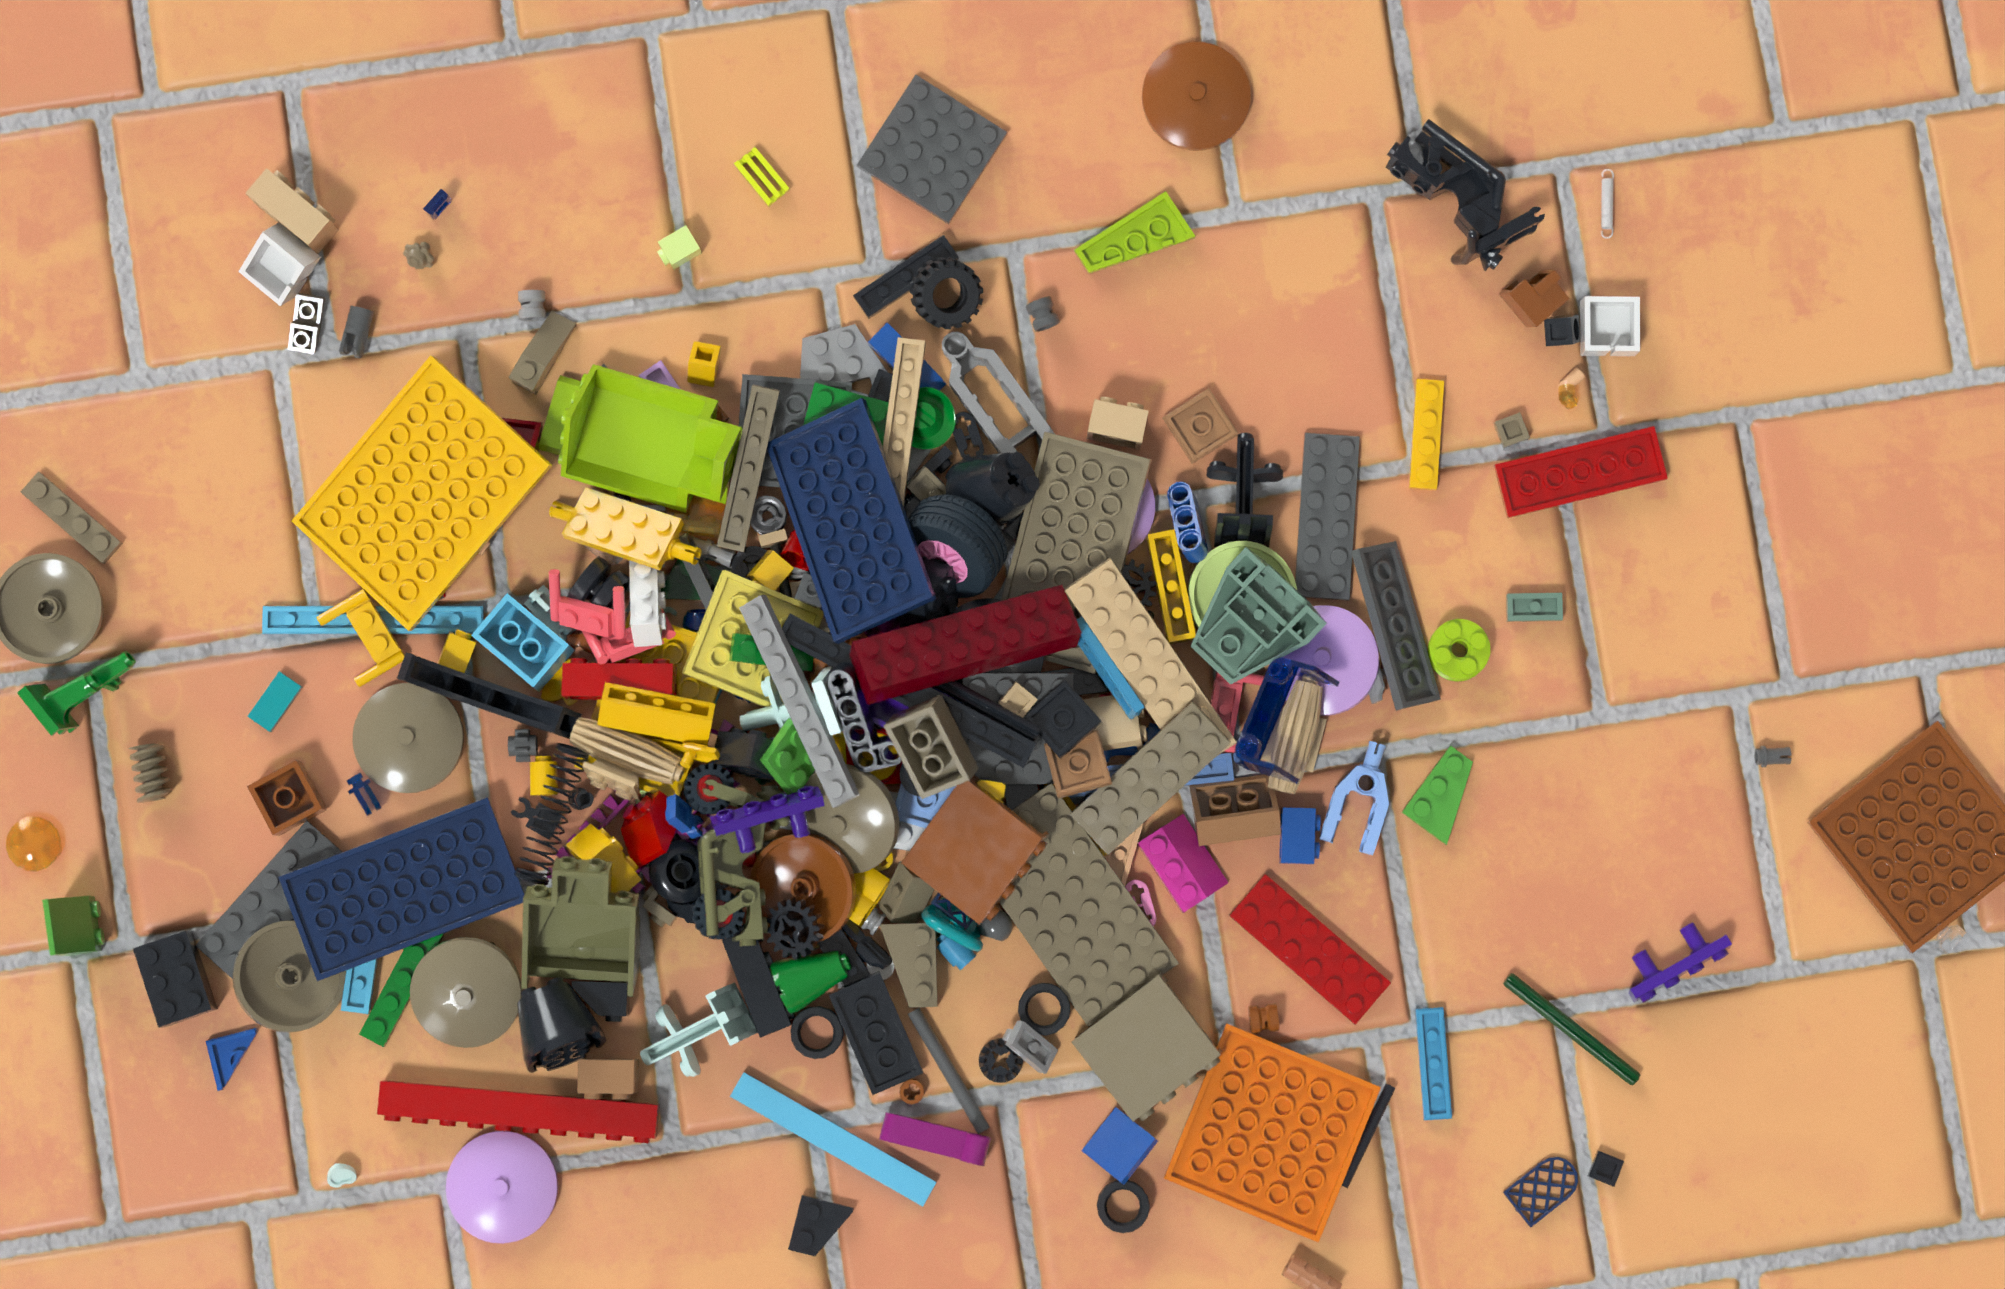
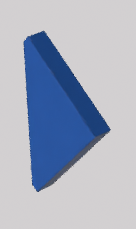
(227, 1053)

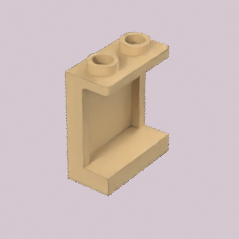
(1117, 729)

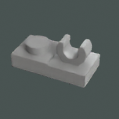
(1030, 1046)

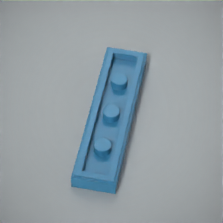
(1108, 671)
(1433, 1063)

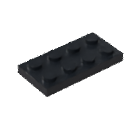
(875, 1033)

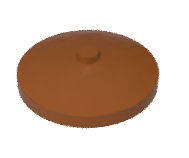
(1196, 96)
(810, 871)

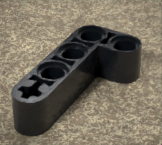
(861, 717)

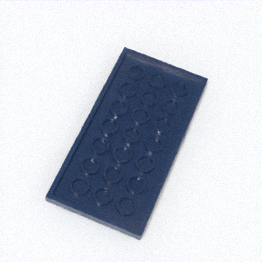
(850, 521)
(402, 889)

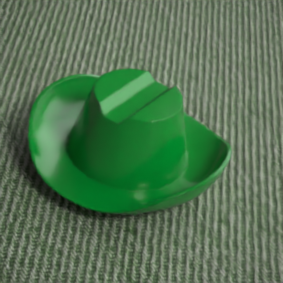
(933, 420)

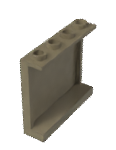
(1147, 1048)

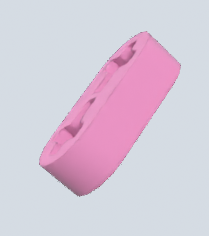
(1145, 899)

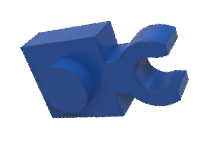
(680, 816)

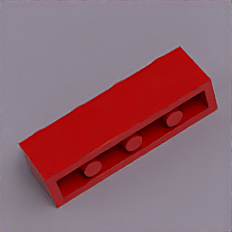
(587, 680)

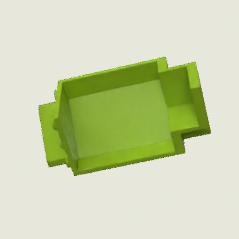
(640, 438)

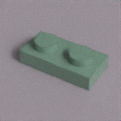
(1534, 607)

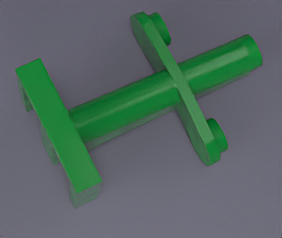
(54, 706)

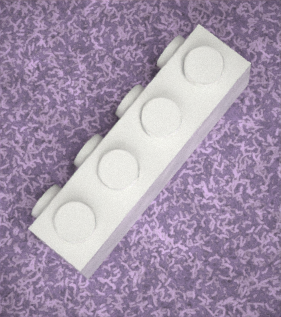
(646, 604)

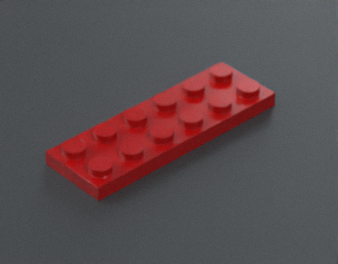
(1580, 472)
(1310, 949)

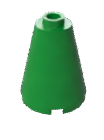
(808, 977)

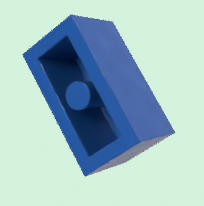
(1298, 836)

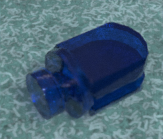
(357, 783)

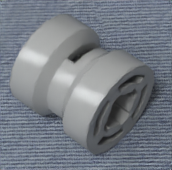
(531, 305)

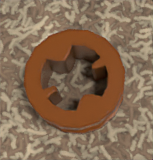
(918, 1097)

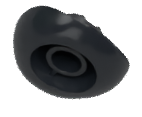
(677, 872)

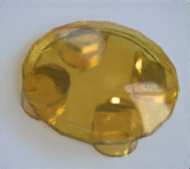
(33, 844)

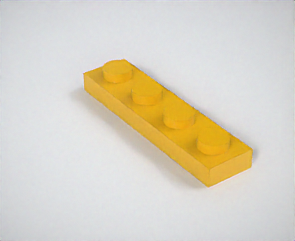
(1426, 434)

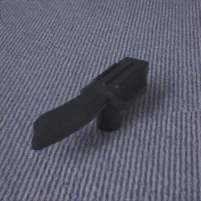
(867, 947)

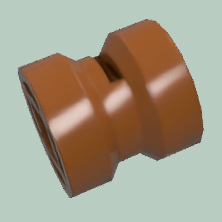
(1263, 1018)

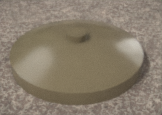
(49, 608)
(408, 738)
(862, 827)
(278, 982)
(465, 992)

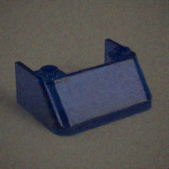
(1266, 712)

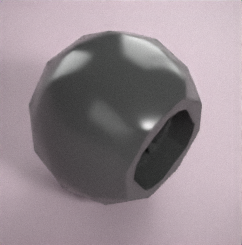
(998, 928)

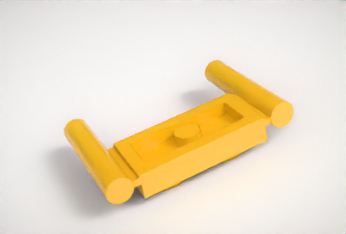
(371, 631)

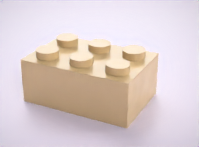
(293, 209)

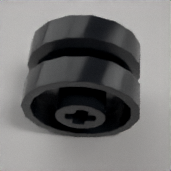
(596, 586)

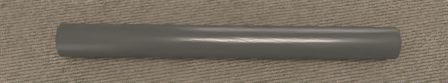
(948, 1070)

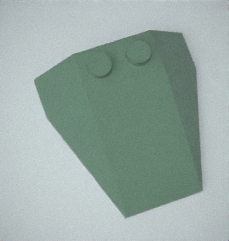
(1253, 619)

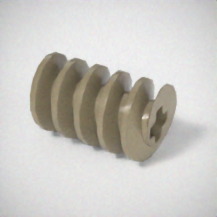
(150, 772)

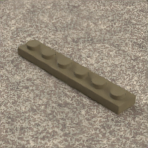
(748, 468)

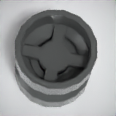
(1042, 312)

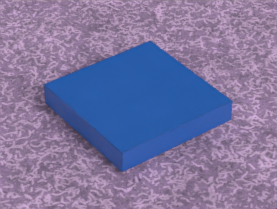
(1119, 1145)

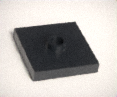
(1063, 719)

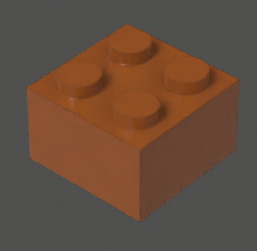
(287, 798)

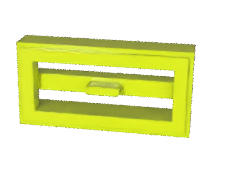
(747, 158)

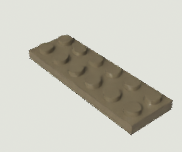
(1150, 777)

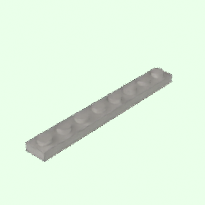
(799, 701)

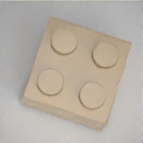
(1117, 423)

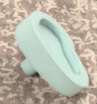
(341, 1174)

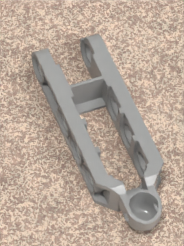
(963, 359)

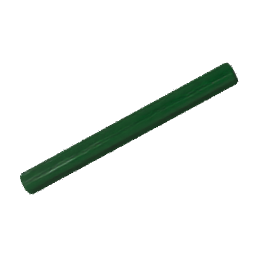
(1571, 1029)

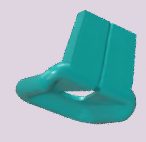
(941, 923)

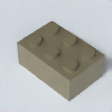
(931, 747)

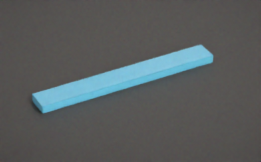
(304, 621)
(833, 1139)

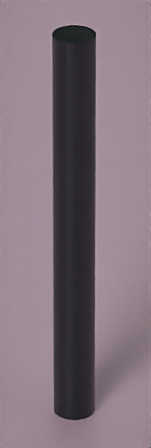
(1368, 1132)

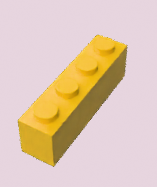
(1171, 586)
(655, 714)

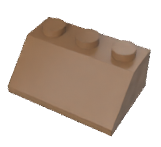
(1235, 810)

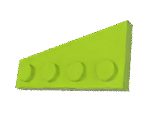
(1138, 234)

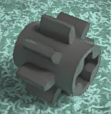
(522, 745)

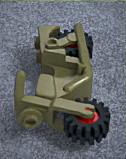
(718, 911)

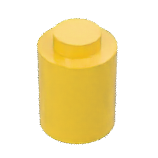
(538, 777)

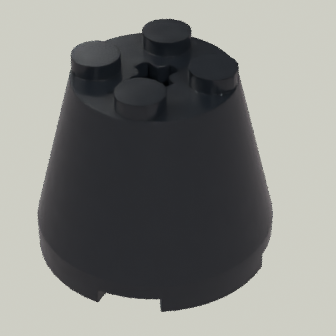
(996, 483)
(555, 1026)

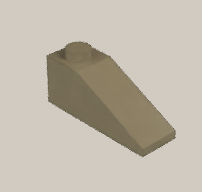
(542, 352)

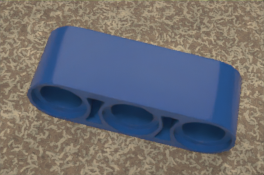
(1193, 531)

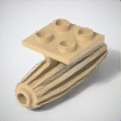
(1296, 734)
(623, 758)

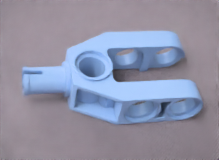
(1377, 792)

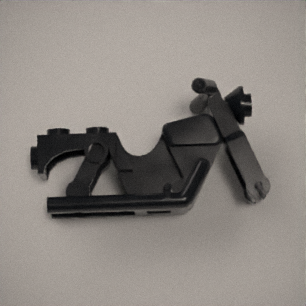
(1477, 189)

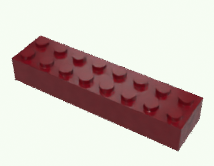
(964, 644)

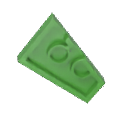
(1440, 795)

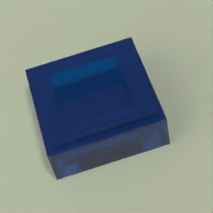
(437, 204)

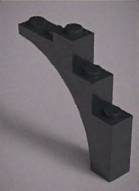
(488, 696)

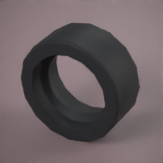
(1061, 997)
(796, 1032)
(1125, 1227)

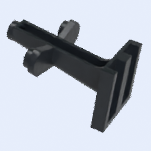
(1244, 524)

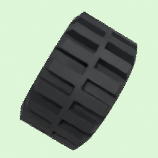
(965, 305)

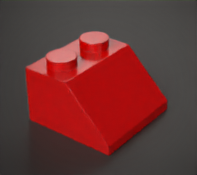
(646, 829)

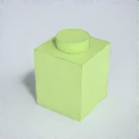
(678, 248)

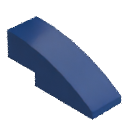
(885, 345)

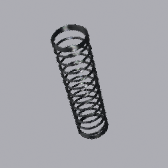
(535, 877)

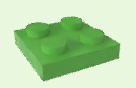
(788, 759)

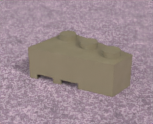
(915, 962)

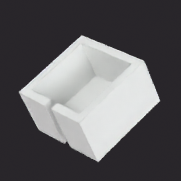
(279, 264)
(1609, 326)

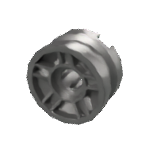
(771, 504)

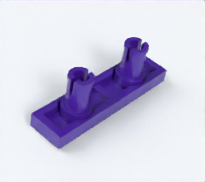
(756, 813)
(1669, 977)

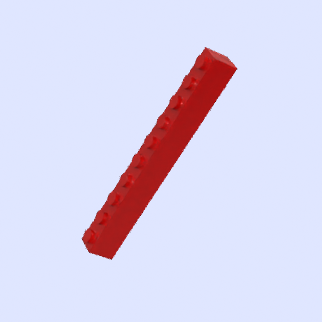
(518, 1110)

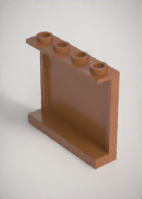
(975, 851)

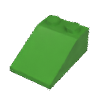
(73, 925)

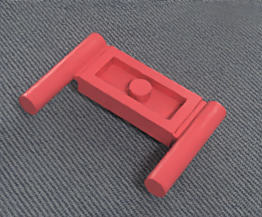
(585, 615)
(619, 649)
(1226, 699)

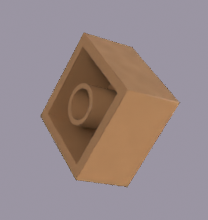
(608, 1076)

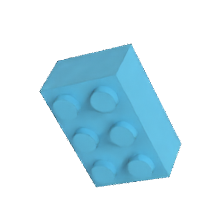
(523, 642)

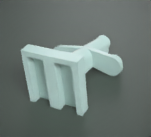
(778, 713)
(729, 1015)

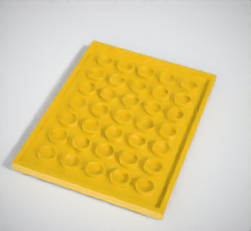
(421, 493)

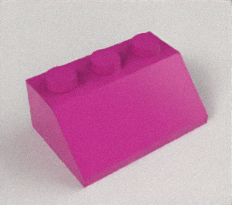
(1182, 864)

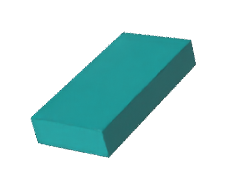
(275, 701)

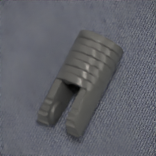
(356, 331)

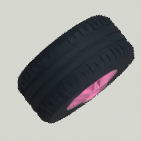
(962, 537)

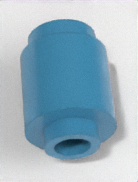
(955, 952)

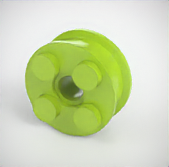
(1464, 633)

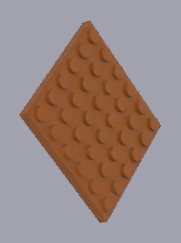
(1919, 836)

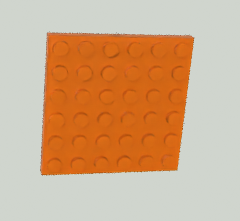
(1272, 1133)

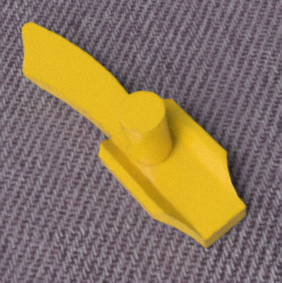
(692, 752)

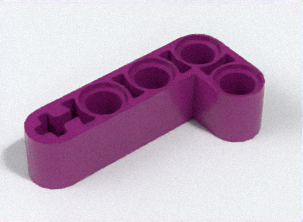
(935, 1138)

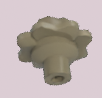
(418, 255)

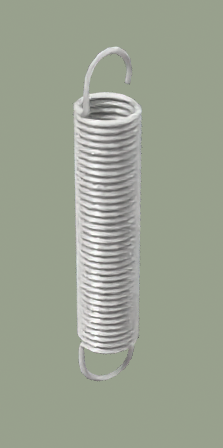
(1607, 203)

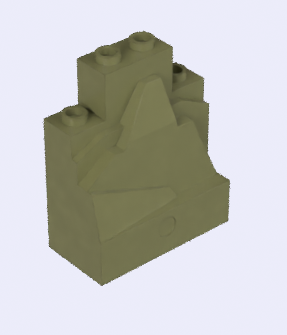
(581, 926)

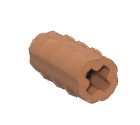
(1308, 1276)

